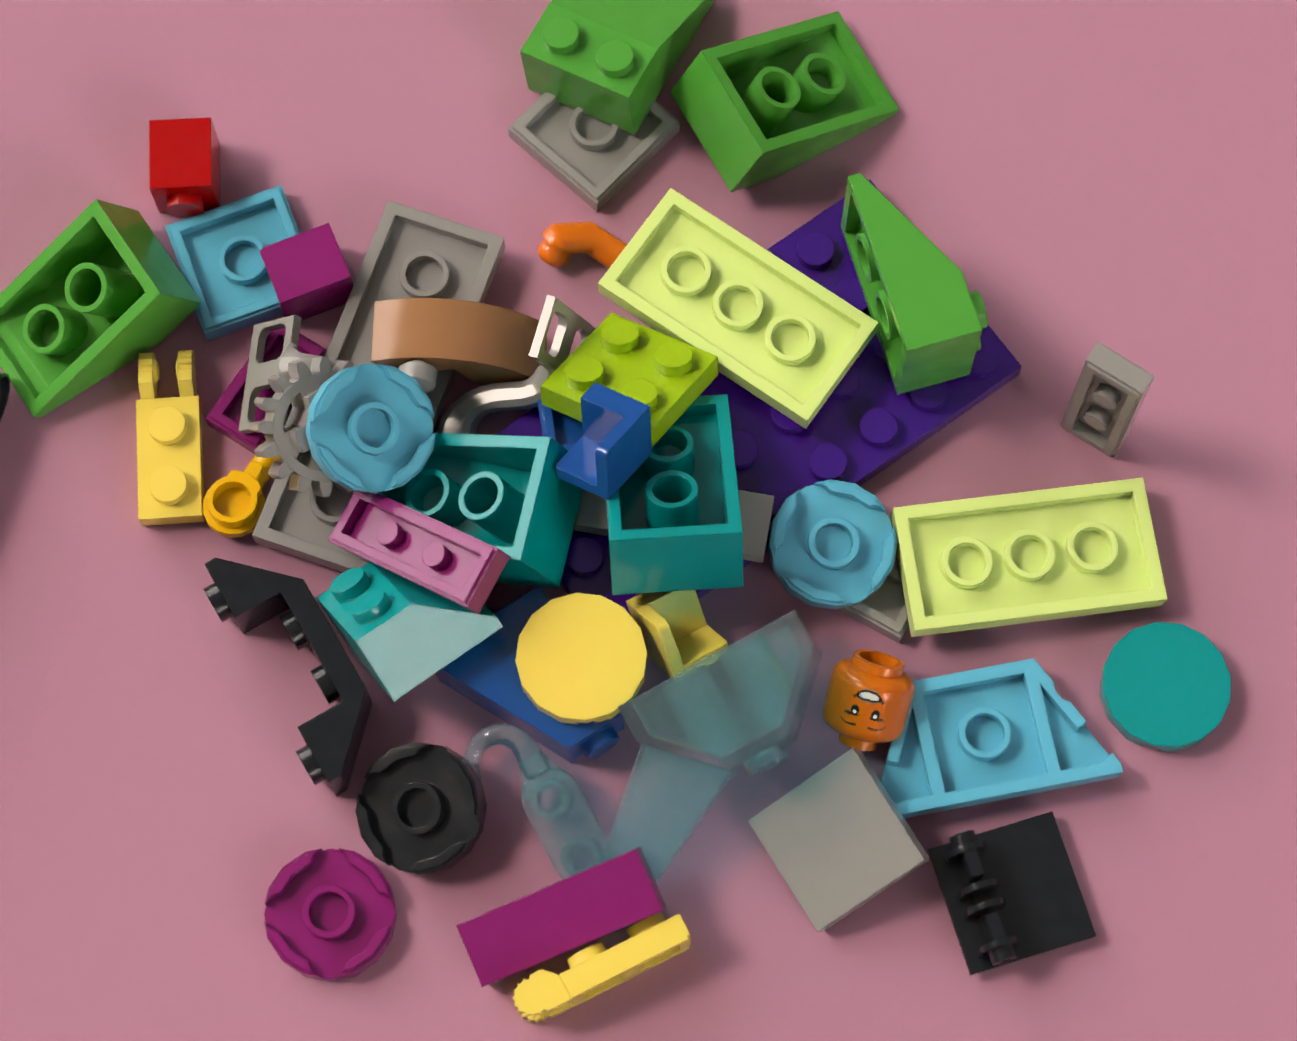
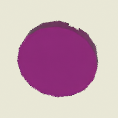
(330, 914)

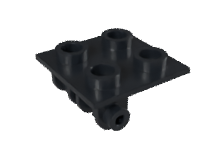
(1011, 892)

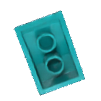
(503, 495)
(680, 510)

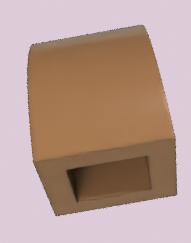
(461, 335)

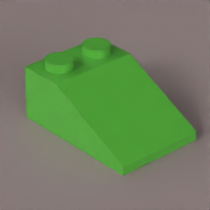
(609, 53)
(781, 98)
(913, 290)
(89, 306)

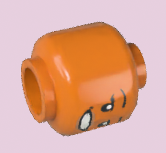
(868, 699)

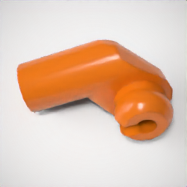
(578, 238)

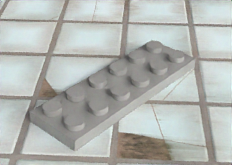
(407, 258)

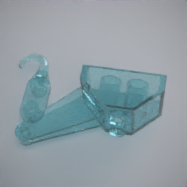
(693, 738)

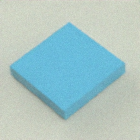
(224, 260)

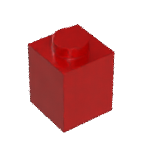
(184, 166)

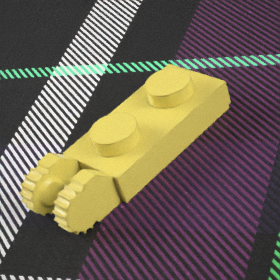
(169, 445)
(598, 969)

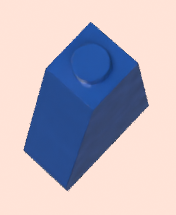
(492, 681)

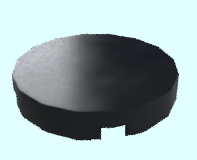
(421, 808)

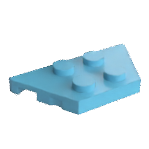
(990, 740)

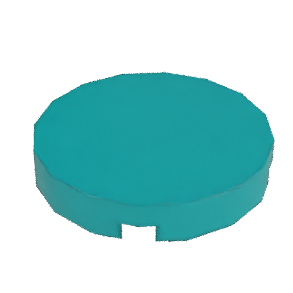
(1165, 686)

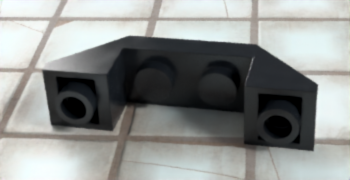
(260, 595)

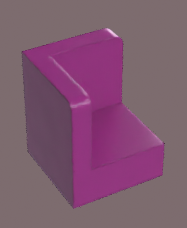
(308, 272)

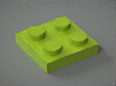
(636, 364)

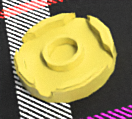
(581, 658)

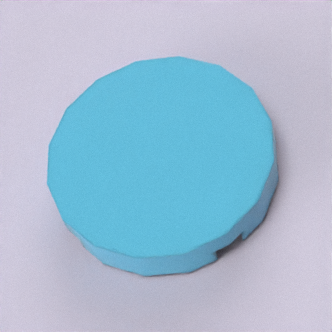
(370, 428)
(832, 544)

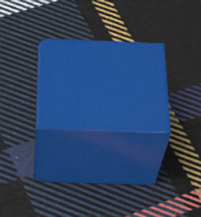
(612, 442)

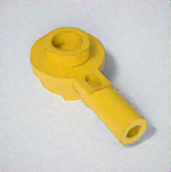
(237, 500)

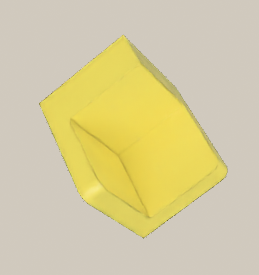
(674, 629)

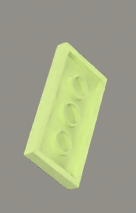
(739, 302)
(1027, 557)

